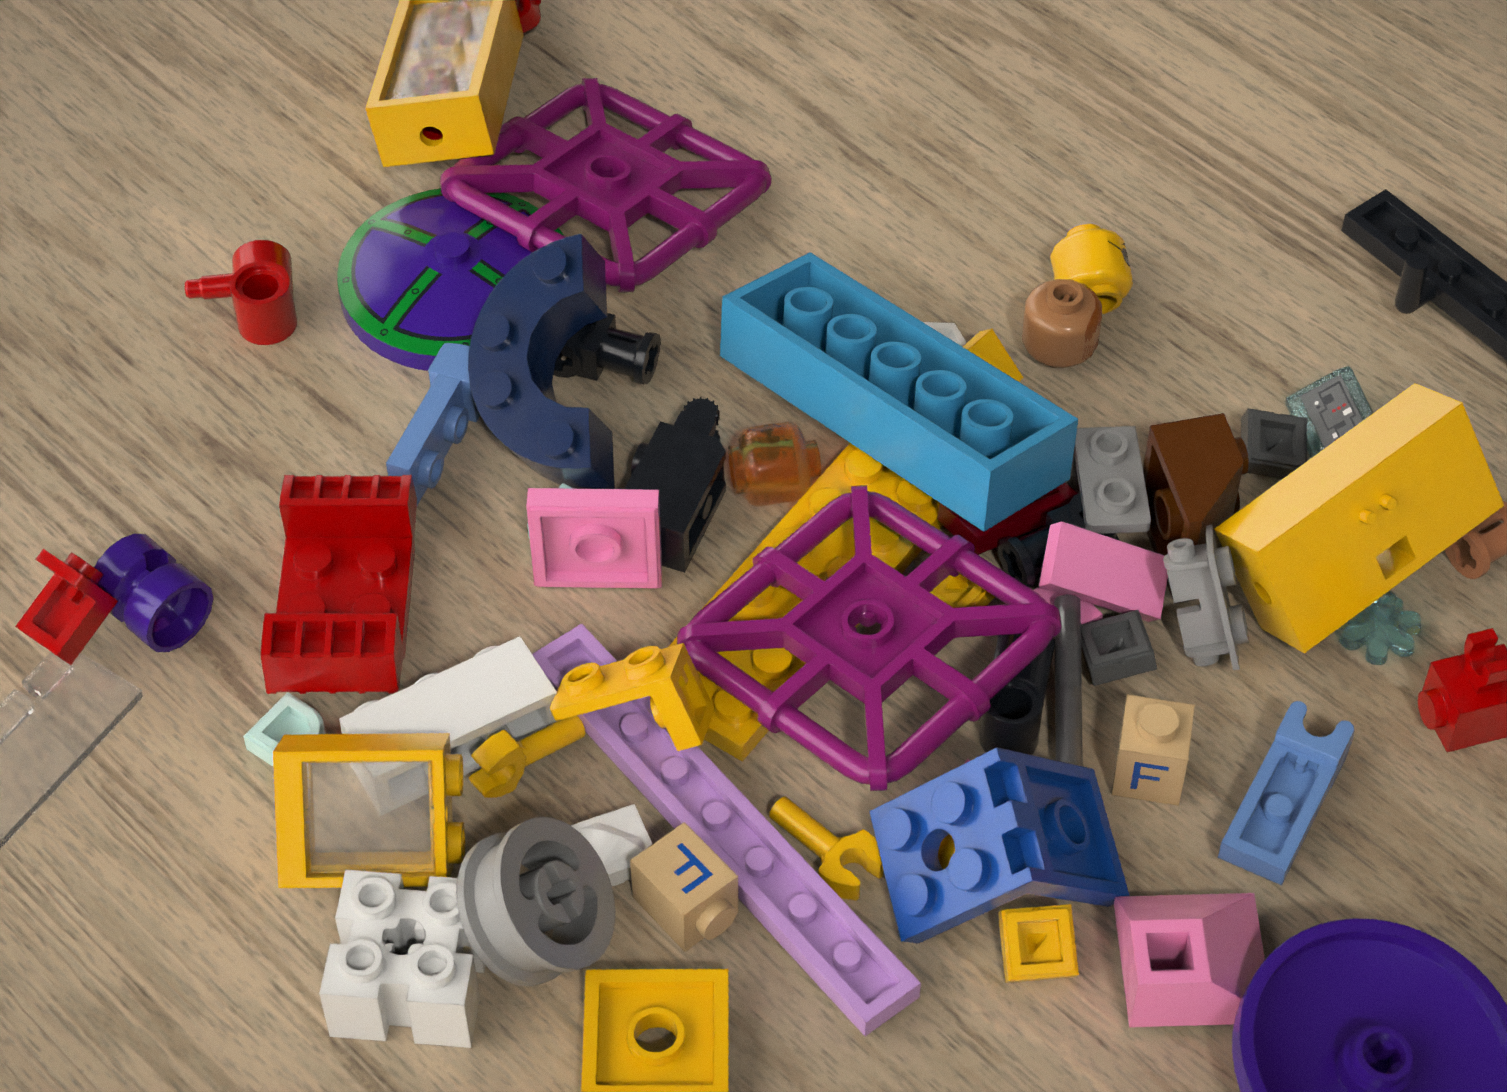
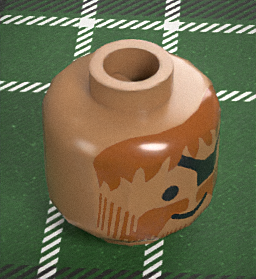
(1061, 323)

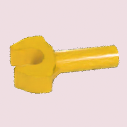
(505, 759)
(832, 850)

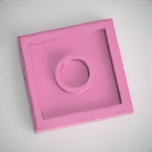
(595, 537)

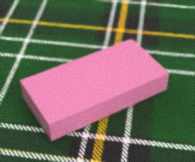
(1104, 571)

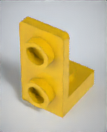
(664, 674)

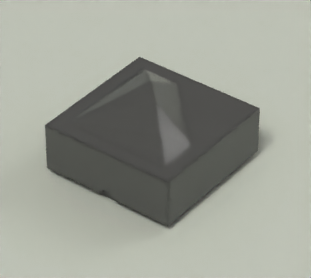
(1274, 442)
(1117, 648)

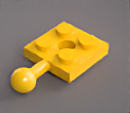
(630, 1001)

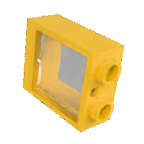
(366, 807)

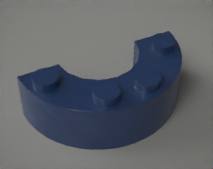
(515, 356)

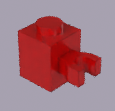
(1467, 694)

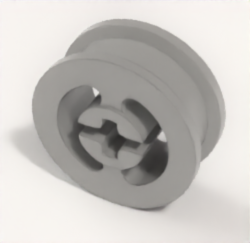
(510, 911)

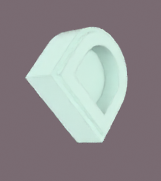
(286, 717)

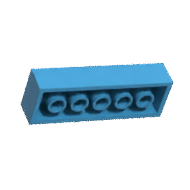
(898, 390)

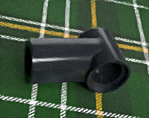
(1018, 707)

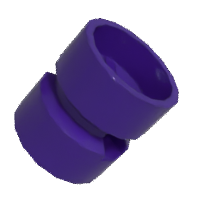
(154, 593)

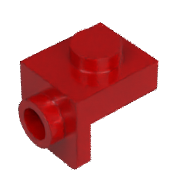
(67, 607)

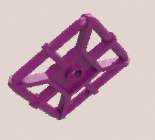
(608, 179)
(874, 665)

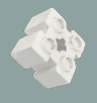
(400, 963)

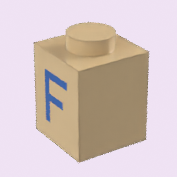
(1153, 750)
(685, 887)

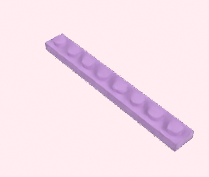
(772, 876)

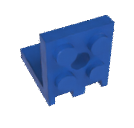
(1015, 831)

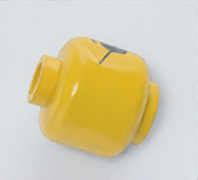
(1097, 260)

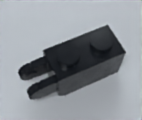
(688, 471)

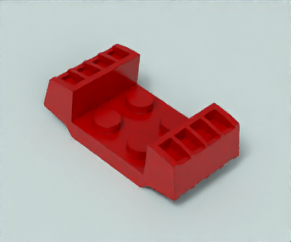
(342, 585)

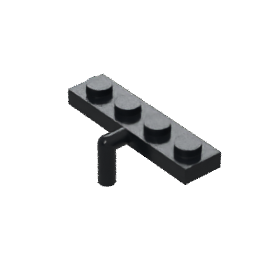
(1431, 268)

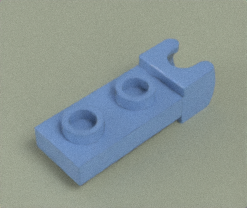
(438, 420)
(1285, 796)

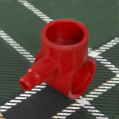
(259, 291)

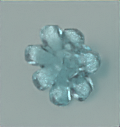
(1381, 628)

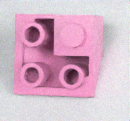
(1187, 956)

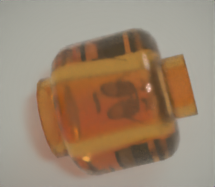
(773, 464)

